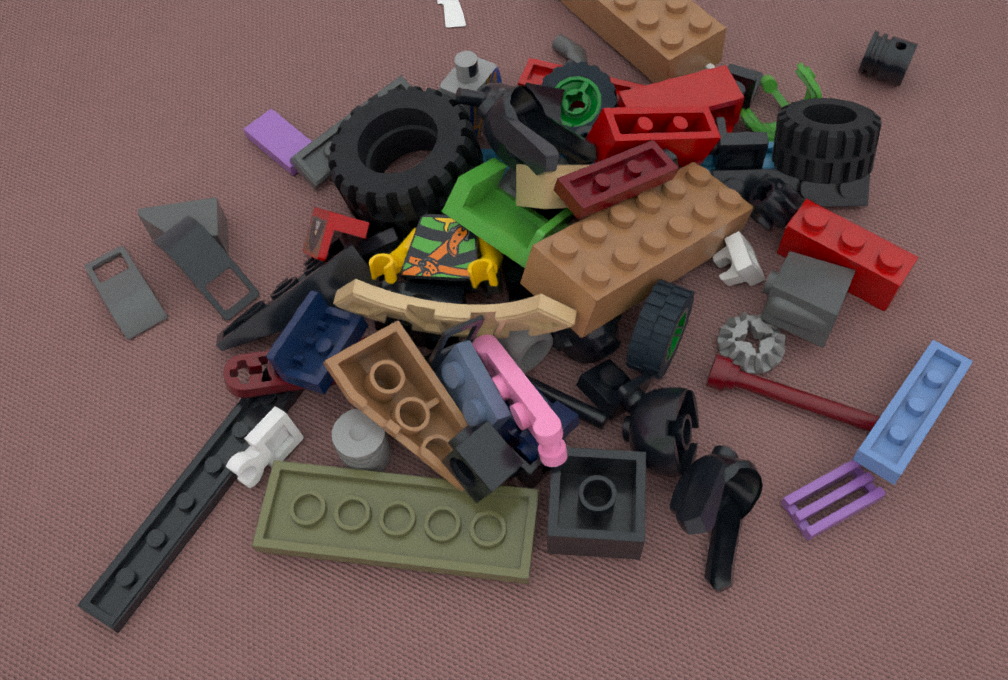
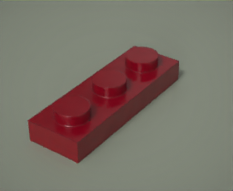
(615, 179)

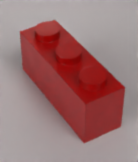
(704, 88)
(681, 129)
(833, 239)

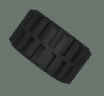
(826, 140)

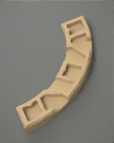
(536, 314)

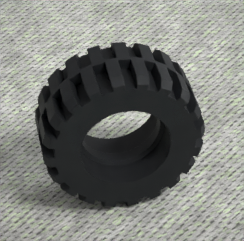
(386, 131)

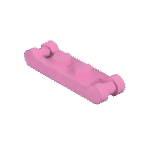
(526, 403)

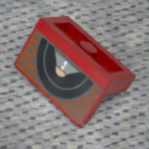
(322, 227)

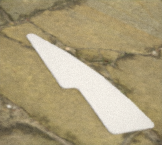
(453, 13)

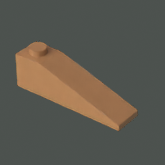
(400, 393)

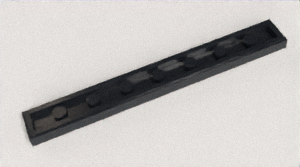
(178, 514)

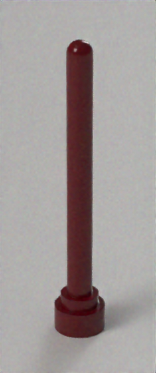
(727, 375)

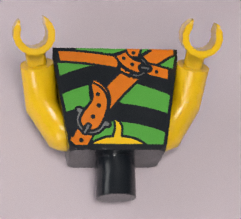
(441, 254)

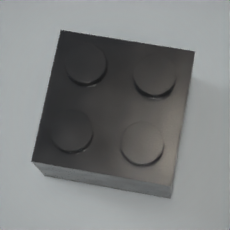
(598, 504)

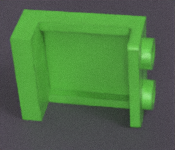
(493, 213)

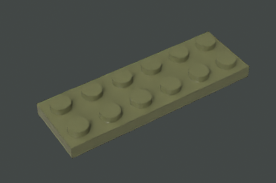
(397, 522)

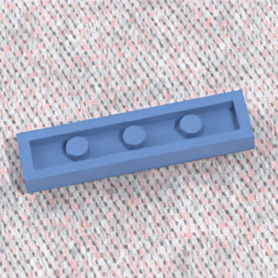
(912, 412)

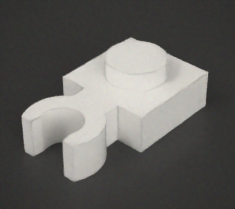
(269, 441)

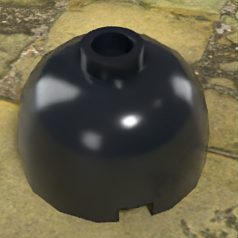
(663, 429)

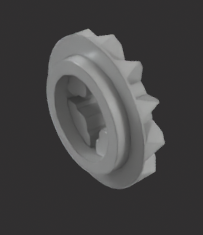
(769, 351)

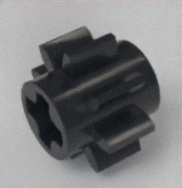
(773, 203)

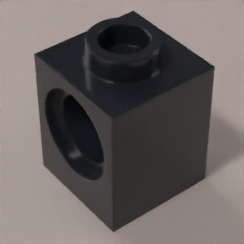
(480, 460)

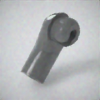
(569, 49)

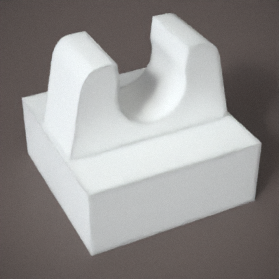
(744, 261)

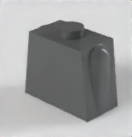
(806, 296)

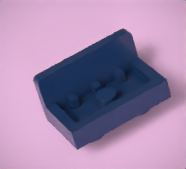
(310, 339)

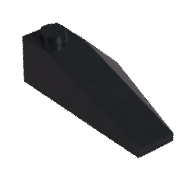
(262, 319)

